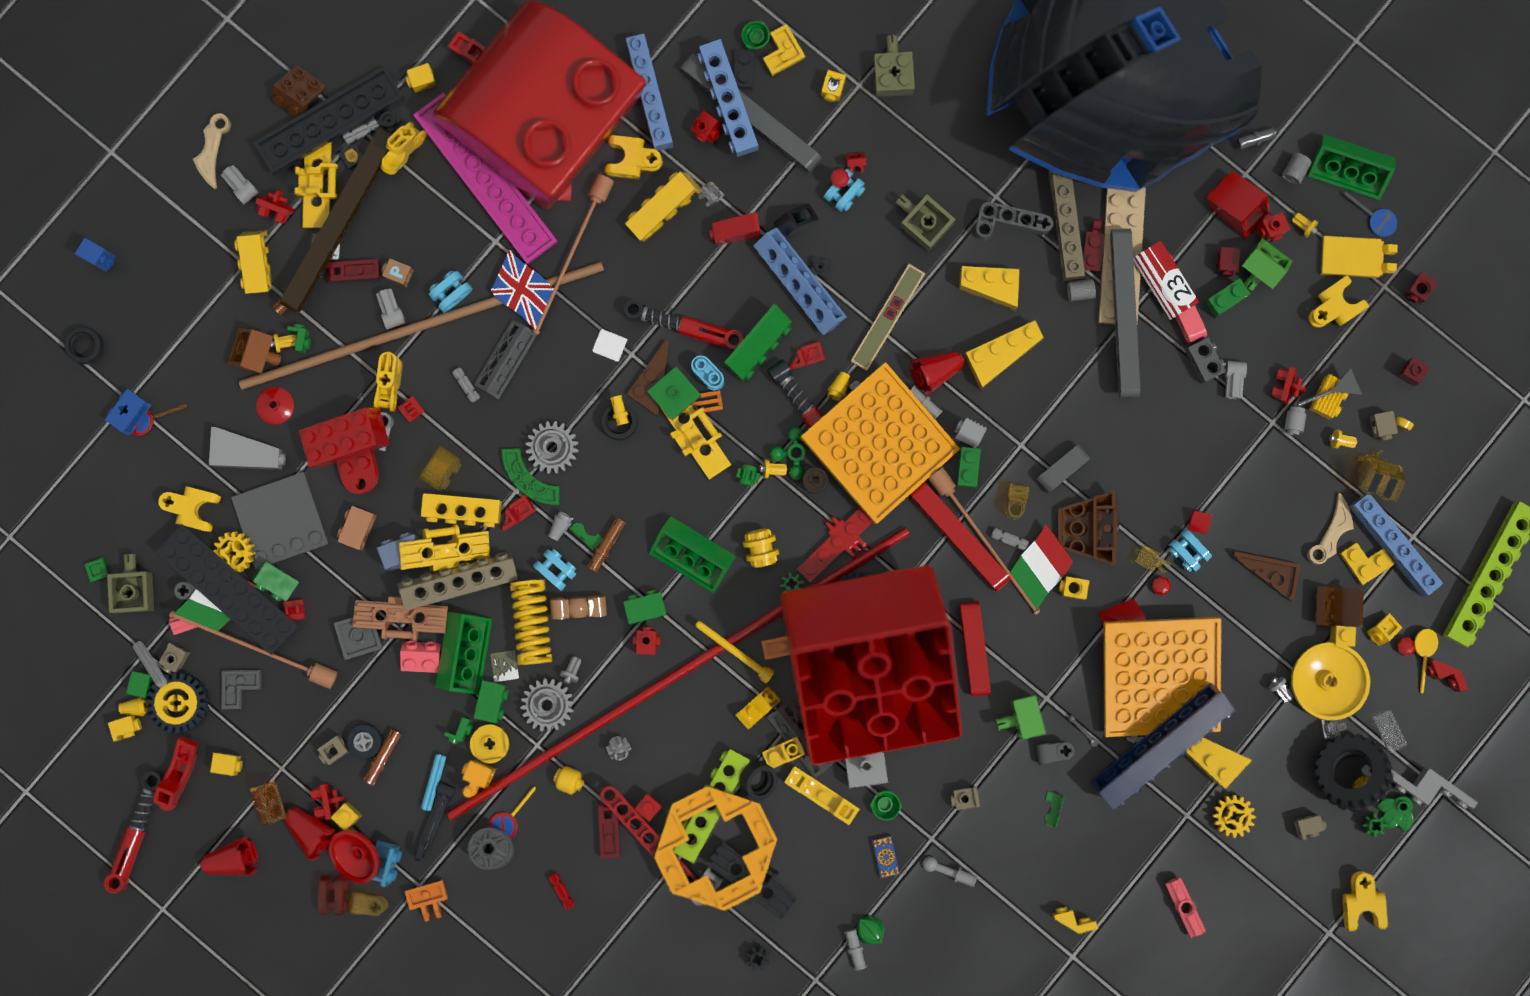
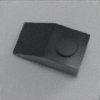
(796, 220)

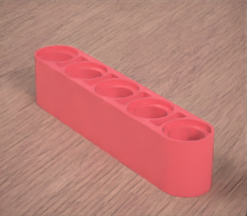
(1191, 324)

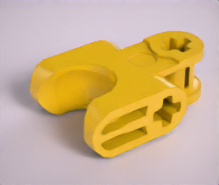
(400, 146)
(635, 158)
(1335, 307)
(388, 369)
(188, 506)
(1364, 899)

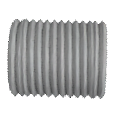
(1296, 168)
(1081, 290)

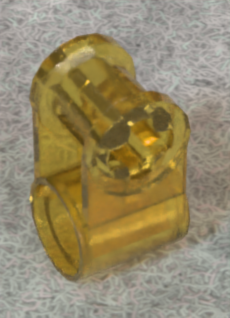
(1016, 496)
(364, 903)

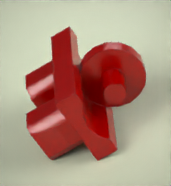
(267, 204)
(1288, 377)
(327, 810)

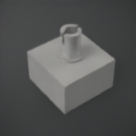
(866, 770)

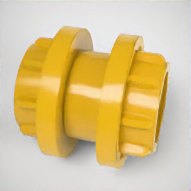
(760, 547)

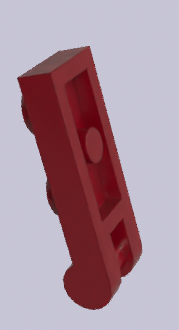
(353, 270)
(608, 833)

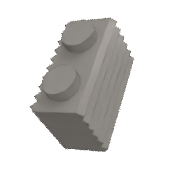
(970, 432)

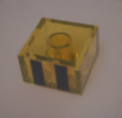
(1381, 478)

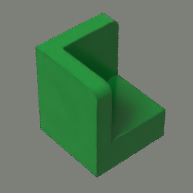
(139, 684)

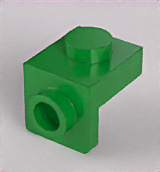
(303, 341)
(464, 729)

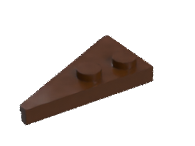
(649, 377)
(1278, 574)

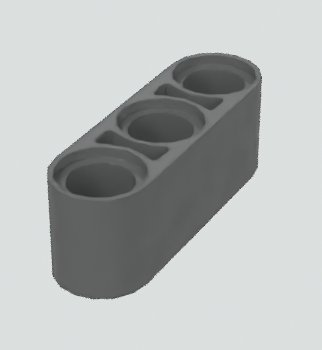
(1063, 468)

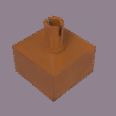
(252, 351)

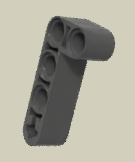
(1014, 223)

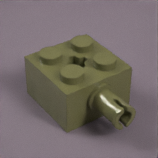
(896, 62)
(918, 214)
(121, 584)

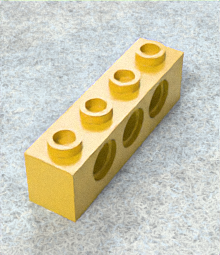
(431, 503)

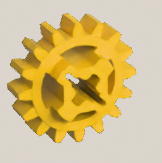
(240, 546)
(1237, 824)

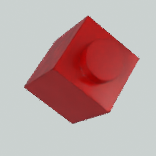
(648, 807)

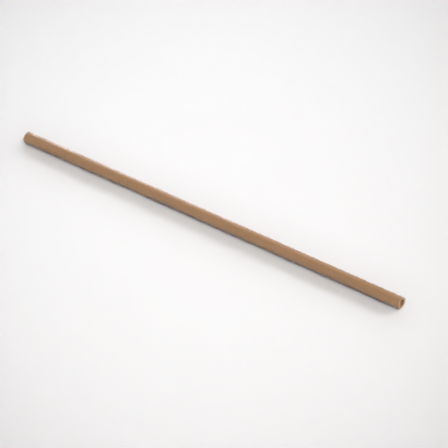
(401, 332)

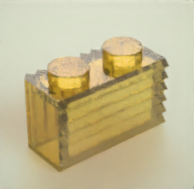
(440, 469)

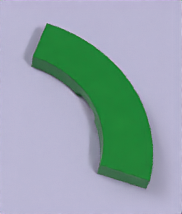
(526, 482)

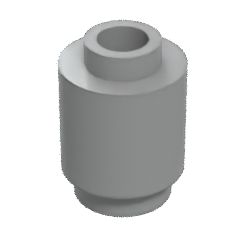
(1295, 421)

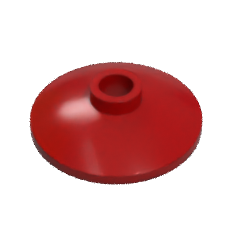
(281, 412)

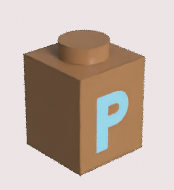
(397, 272)

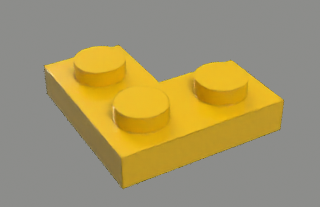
(787, 53)
(1363, 567)

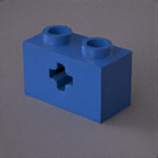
(95, 255)
(136, 407)

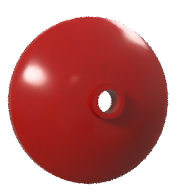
(354, 856)

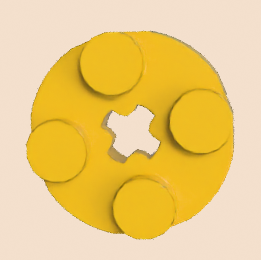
(483, 752)

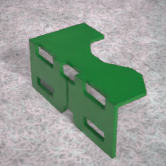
(591, 541)
(1055, 800)

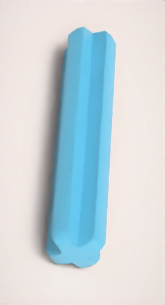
(433, 782)

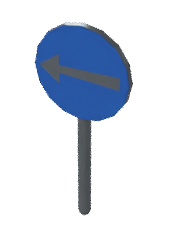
(1382, 222)

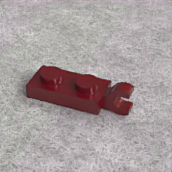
(1093, 247)

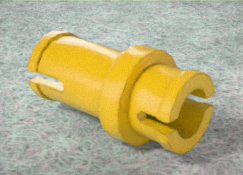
(619, 410)

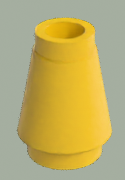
(839, 387)
(134, 707)

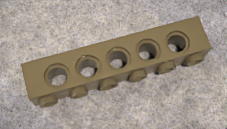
(1067, 227)
(468, 584)

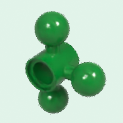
(777, 453)

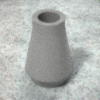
(560, 524)

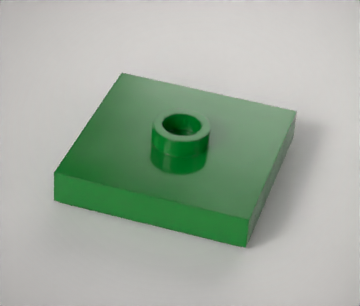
(674, 393)

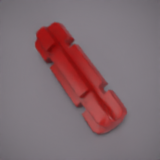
(561, 891)

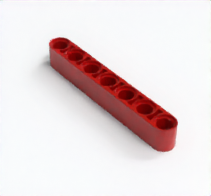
(960, 537)
(638, 832)

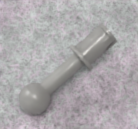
(930, 864)

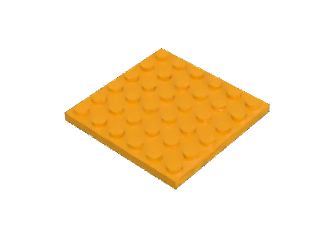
(880, 443)
(1156, 670)

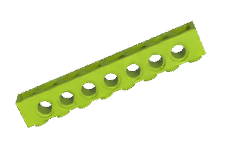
(1454, 630)

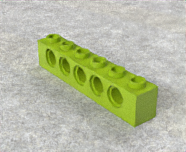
(691, 851)

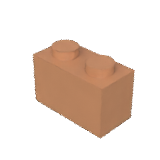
(356, 528)

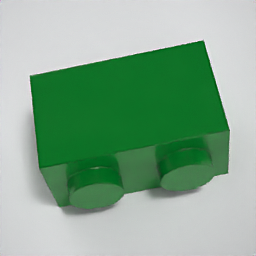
(1227, 298)
(968, 467)
(274, 580)
(645, 607)
(491, 702)

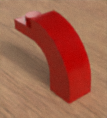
(178, 774)

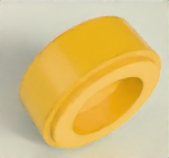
(1403, 423)

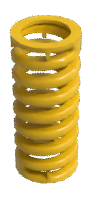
(524, 615)

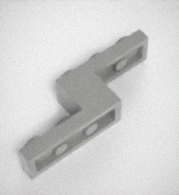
(1428, 785)

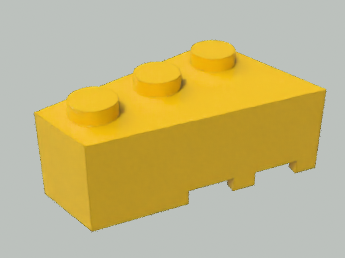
(994, 284)

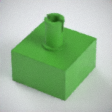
(1266, 265)
(1024, 717)

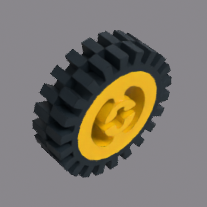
(159, 703)

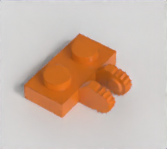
(427, 895)

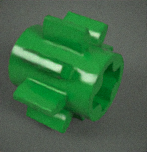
(747, 475)
(794, 580)
(1380, 826)

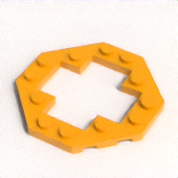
(756, 861)

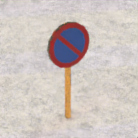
(147, 421)

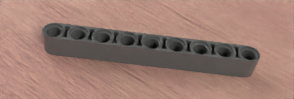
(760, 120)
(1125, 312)

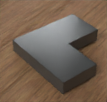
(234, 682)

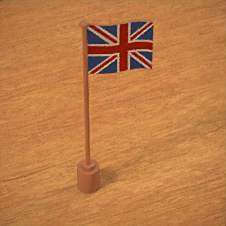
(527, 290)

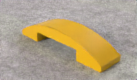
(821, 795)

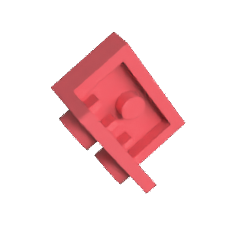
(420, 656)

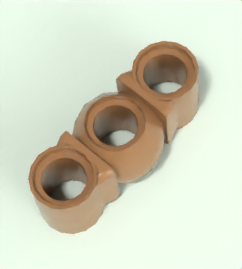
(578, 607)

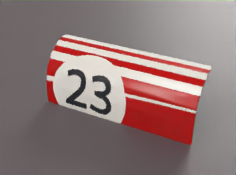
(1165, 280)

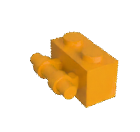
(478, 775)

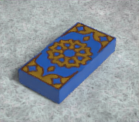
(886, 857)

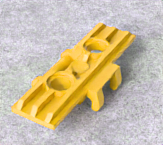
(311, 186)
(691, 440)
(443, 555)

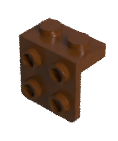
(296, 91)
(1339, 606)

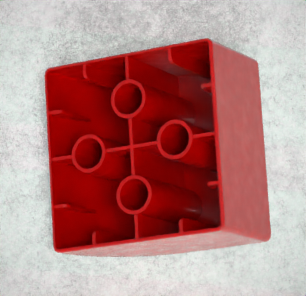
(540, 101)
(872, 664)

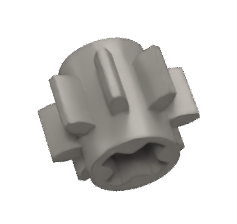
(618, 748)

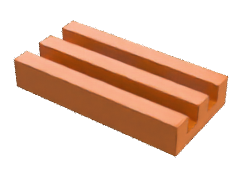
(710, 409)

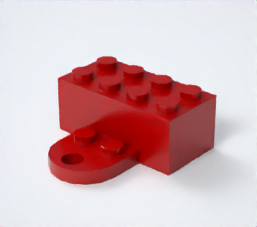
(350, 444)

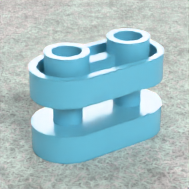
(845, 201)
(450, 281)
(707, 373)
(553, 557)
(1190, 562)

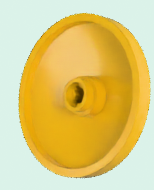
(1330, 681)

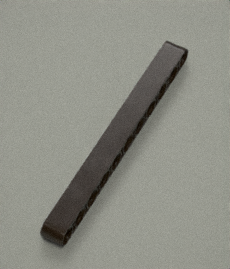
(336, 223)

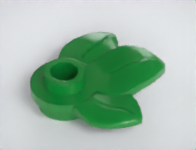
(1394, 814)

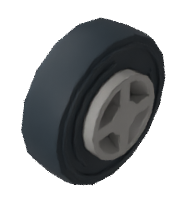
(357, 743)

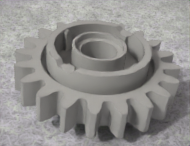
(564, 450)
(535, 708)

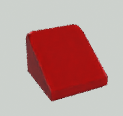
(1199, 522)

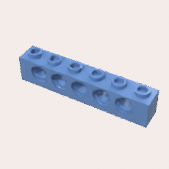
(715, 51)
(650, 96)
(800, 281)
(1396, 545)

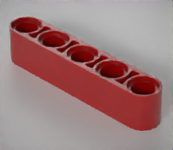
(975, 649)

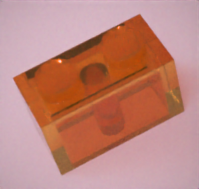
(268, 803)

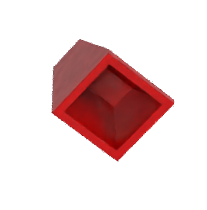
(1239, 203)

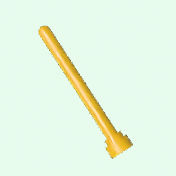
(764, 673)

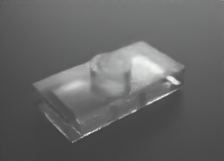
(1389, 731)

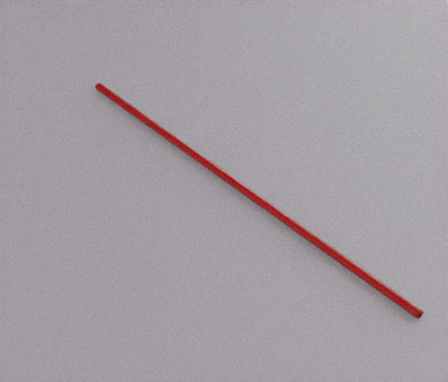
(664, 682)

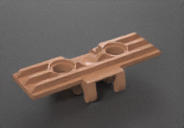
(366, 611)

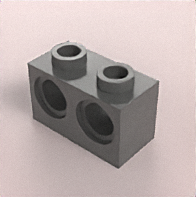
(1200, 362)

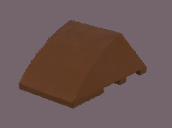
(1091, 528)

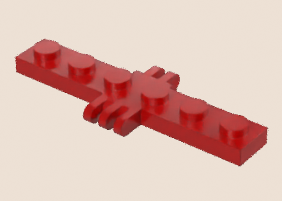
(843, 537)

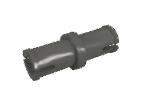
(1256, 138)

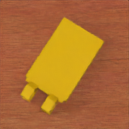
(1356, 257)

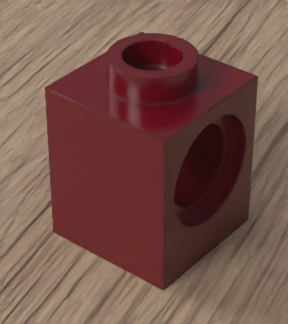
(1227, 261)
(1426, 283)
(1413, 372)

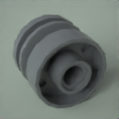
(479, 848)

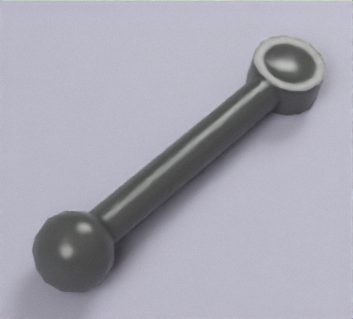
(1094, 742)

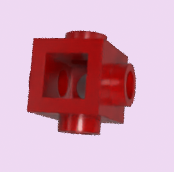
(707, 127)
(1272, 227)
(638, 641)

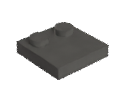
(356, 641)

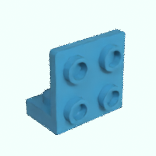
(389, 855)

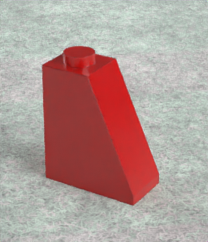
(736, 229)

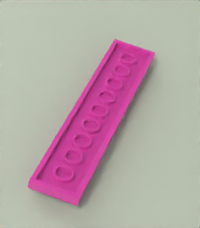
(492, 190)

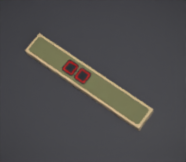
(887, 317)

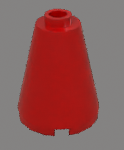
(935, 370)
(309, 832)
(231, 859)

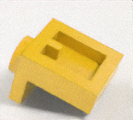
(1384, 630)

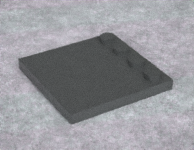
(280, 519)

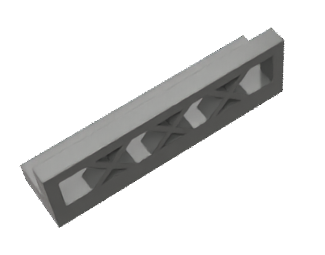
(507, 360)
(788, 728)

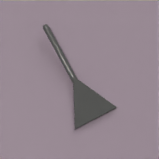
(1346, 385)

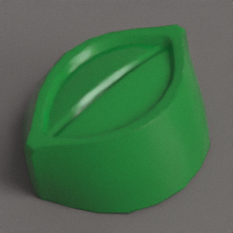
(755, 35)
(886, 805)
(870, 930)

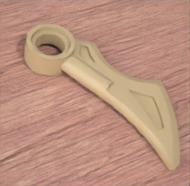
(206, 159)
(1340, 523)

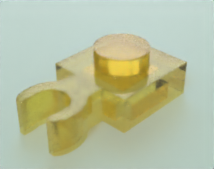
(1149, 559)

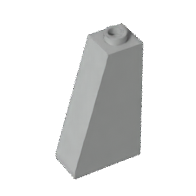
(241, 452)

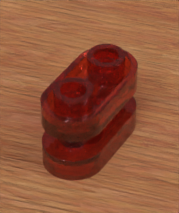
(340, 888)

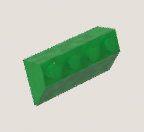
(1352, 167)
(757, 343)
(692, 554)
(463, 653)

